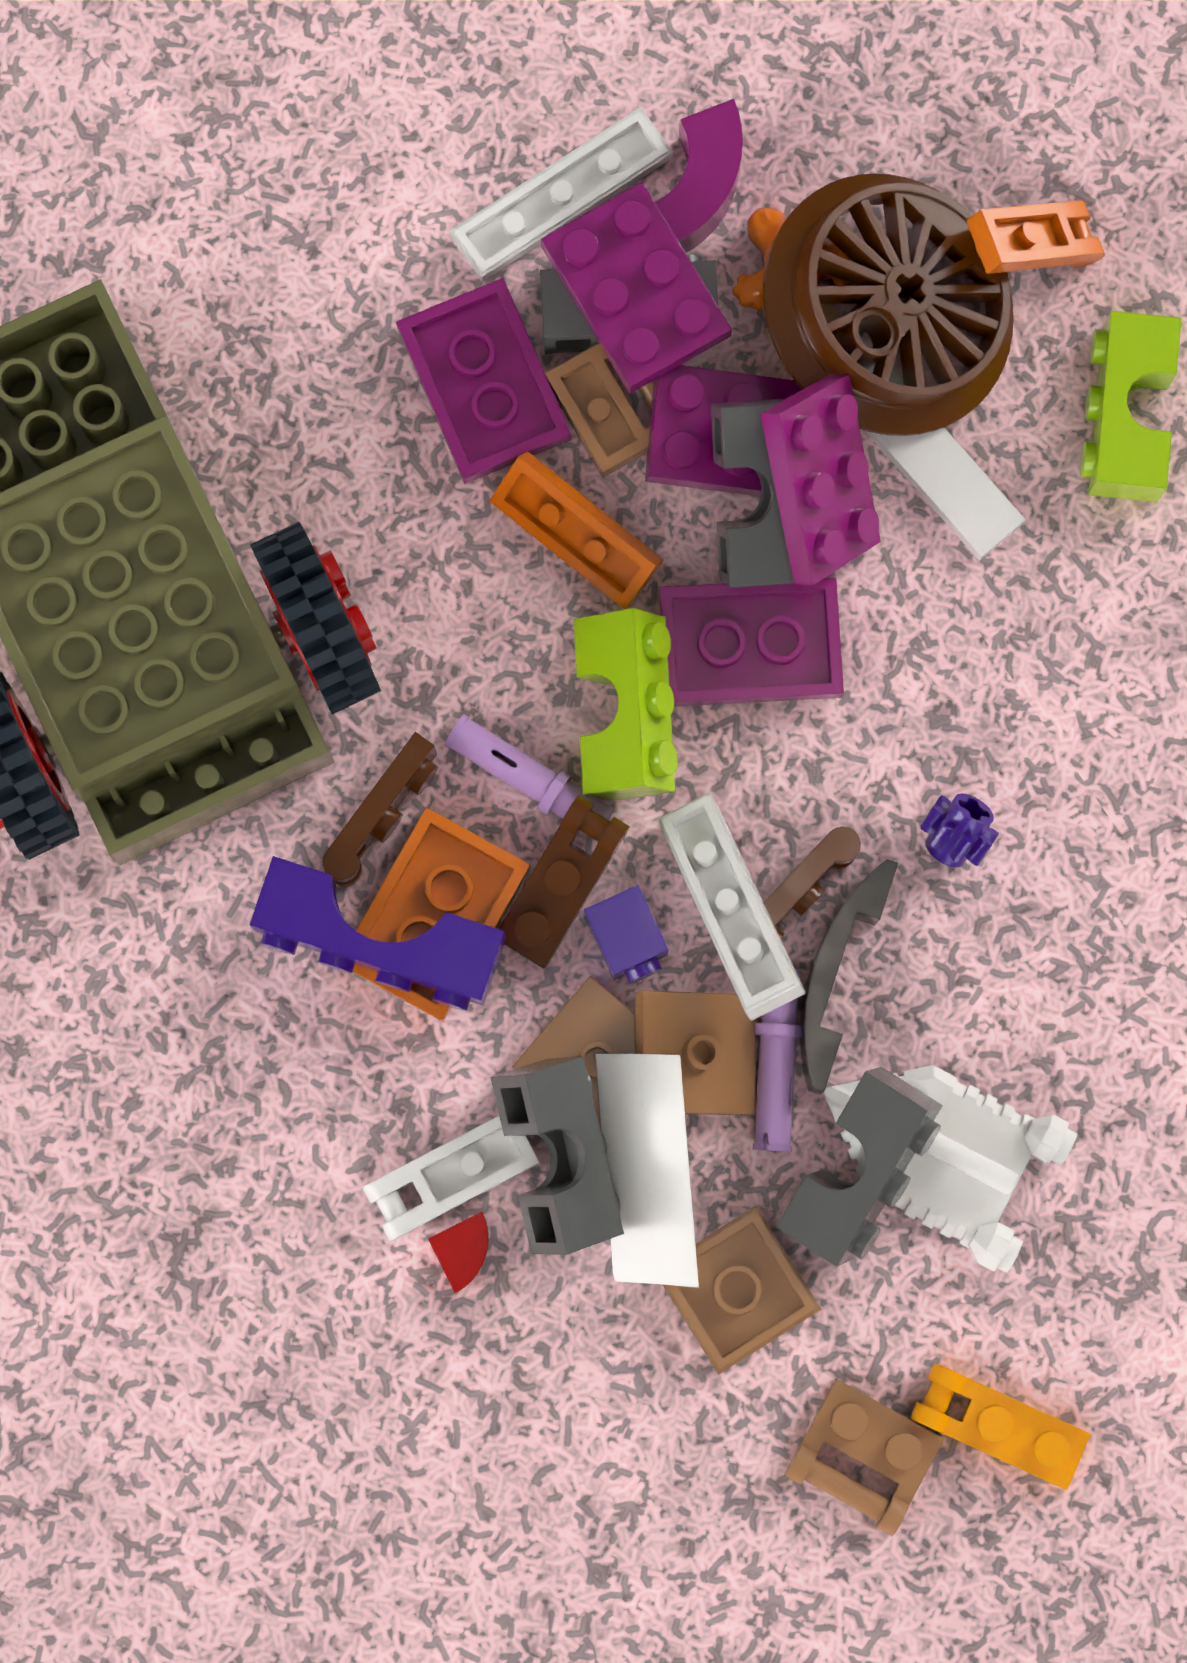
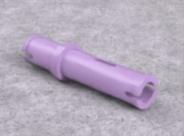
(530, 777)
(776, 1077)

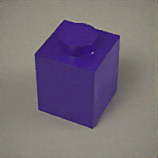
(627, 935)

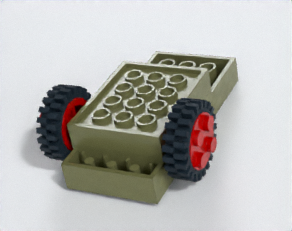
(135, 611)

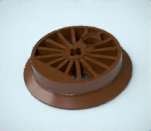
(881, 271)

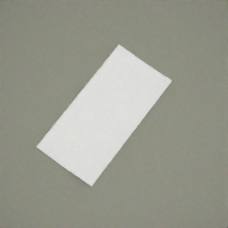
(648, 1167)

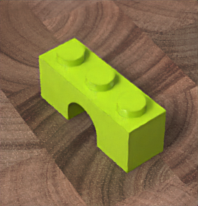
(1125, 456)
(637, 749)

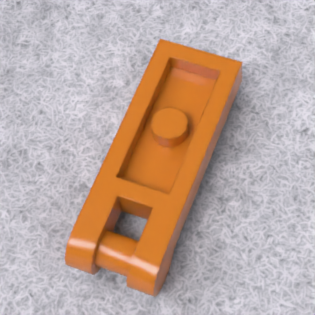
(1034, 236)

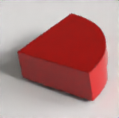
(462, 1250)

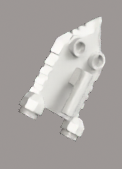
(971, 1163)

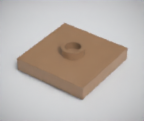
(584, 1027)
(713, 1045)
(744, 1291)

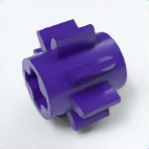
(959, 830)

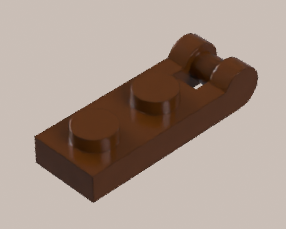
(378, 813)
(561, 883)
(801, 887)

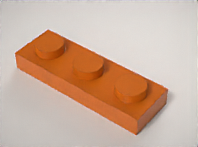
(576, 530)

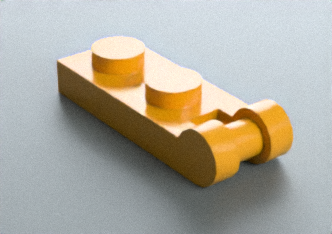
(1003, 1427)

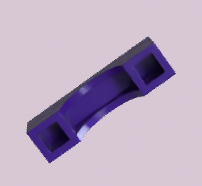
(302, 910)

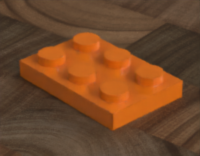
(435, 874)

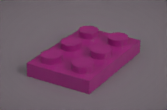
(636, 287)
(483, 380)
(682, 426)
(821, 478)
(753, 642)

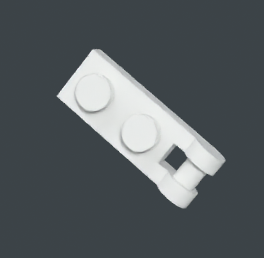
(450, 1176)

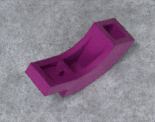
(706, 190)

